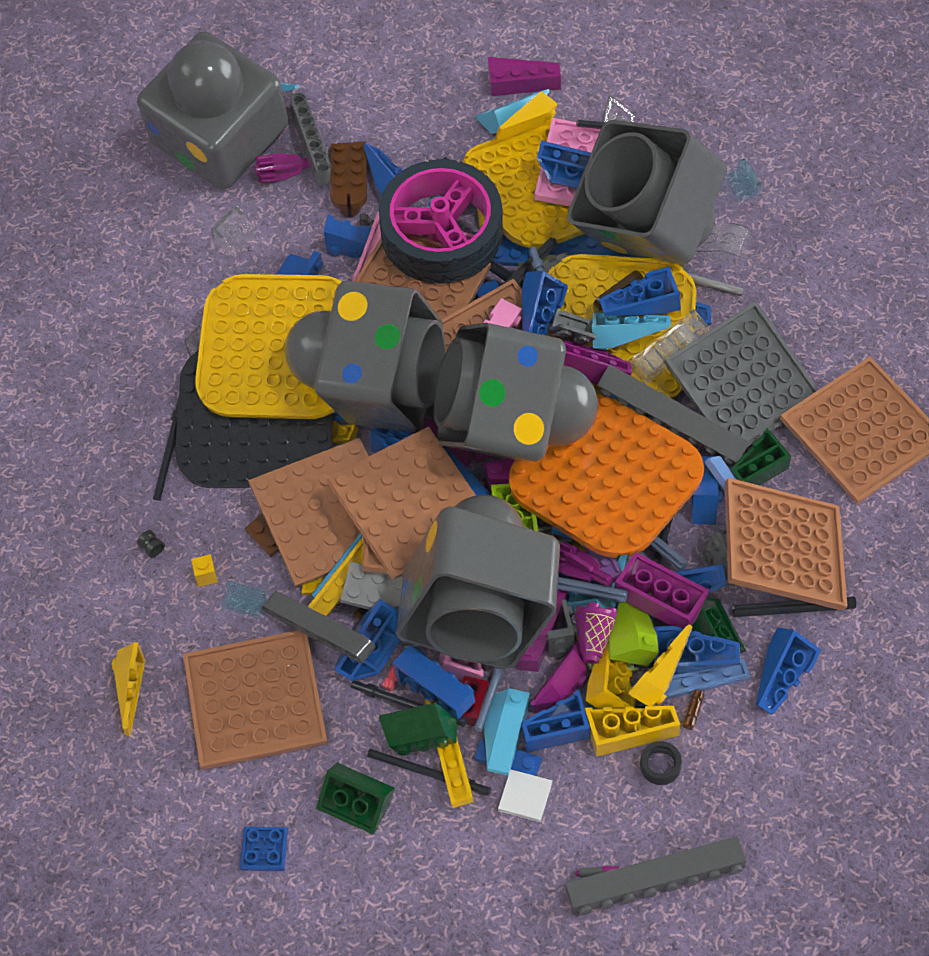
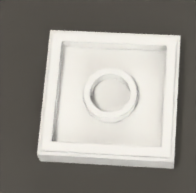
(525, 795)

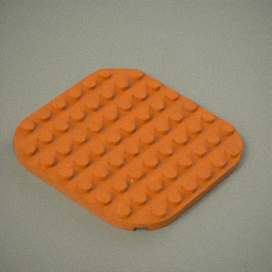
(613, 483)

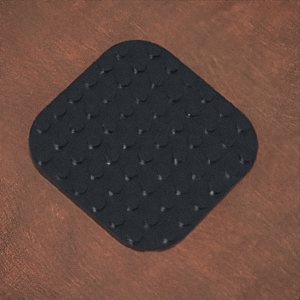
(233, 450)

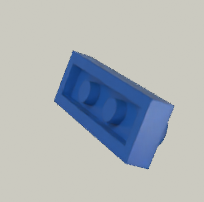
(522, 761)

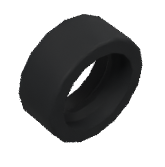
(657, 747)

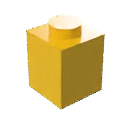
(204, 570)

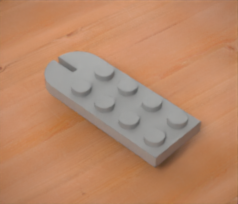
(366, 588)

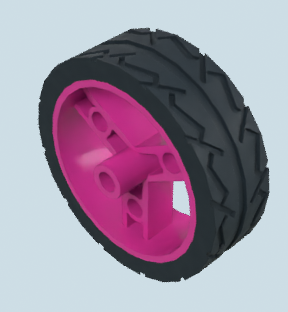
(461, 186)

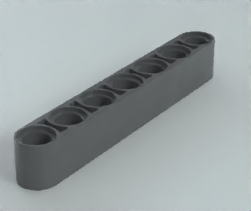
(310, 139)
(319, 627)

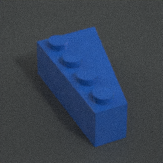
(433, 682)

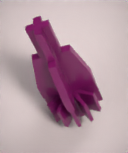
(278, 166)
(581, 566)

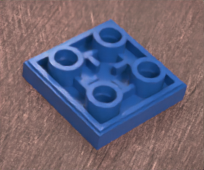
(264, 849)

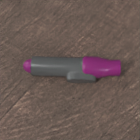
(585, 872)

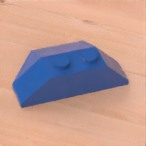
(562, 163)
(380, 627)

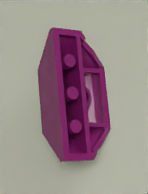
(592, 361)
(562, 682)

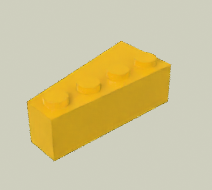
(630, 727)

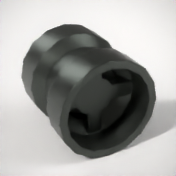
(150, 543)

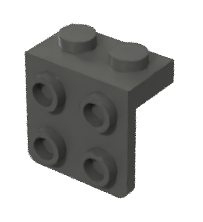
(571, 326)
(716, 553)
(562, 640)

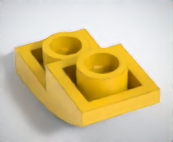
(344, 433)

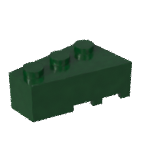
(763, 461)

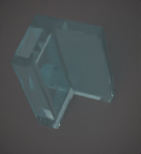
(744, 181)
(244, 599)

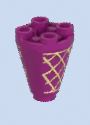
(593, 630)

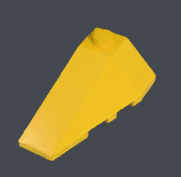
(531, 115)
(128, 673)
(656, 681)
(610, 684)

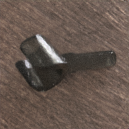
(364, 220)

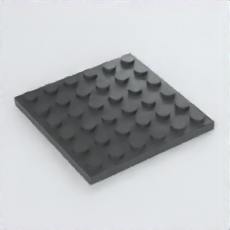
(742, 374)

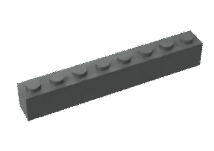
(672, 414)
(655, 875)

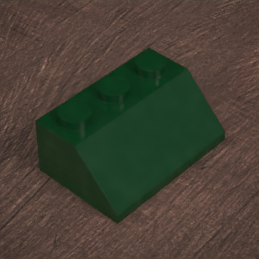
(715, 622)
(419, 729)
(354, 797)

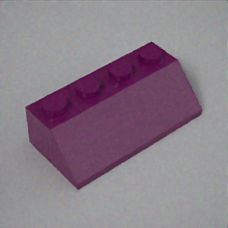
(661, 592)

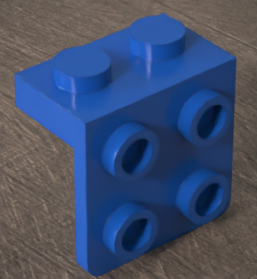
(301, 266)

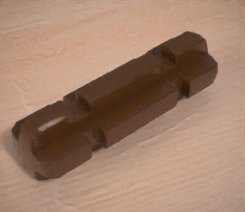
(693, 709)

